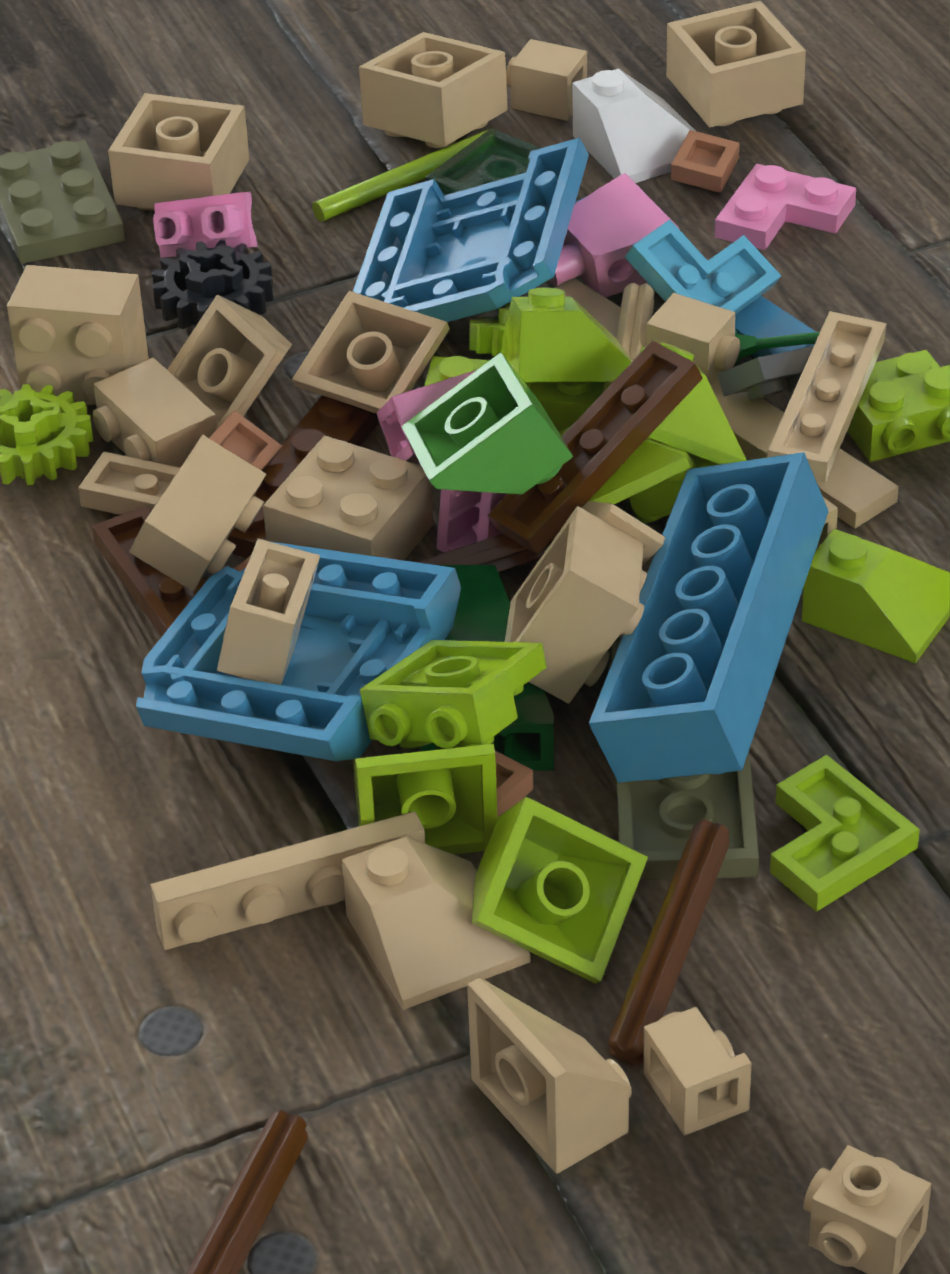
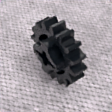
(193, 280)

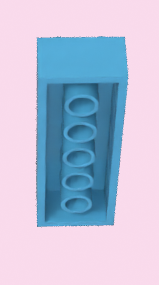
(712, 621)

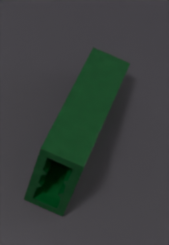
(484, 617)

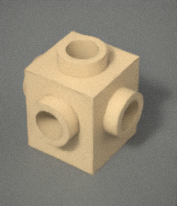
(867, 1212)

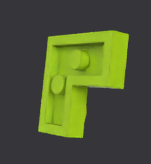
(847, 837)

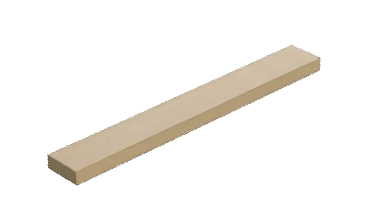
(850, 486)

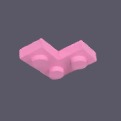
(776, 196)

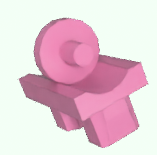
(205, 220)

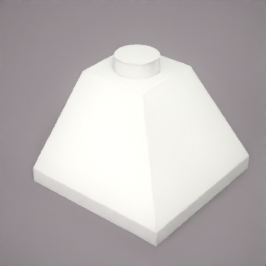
(626, 125)

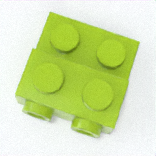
(903, 407)
(450, 693)

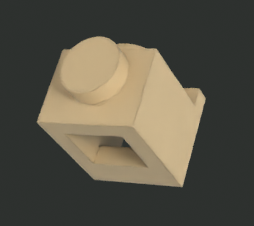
(695, 1071)

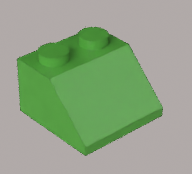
(487, 435)

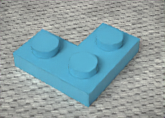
(676, 266)

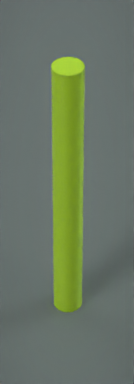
(386, 182)

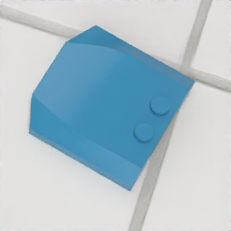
(477, 244)
(355, 627)

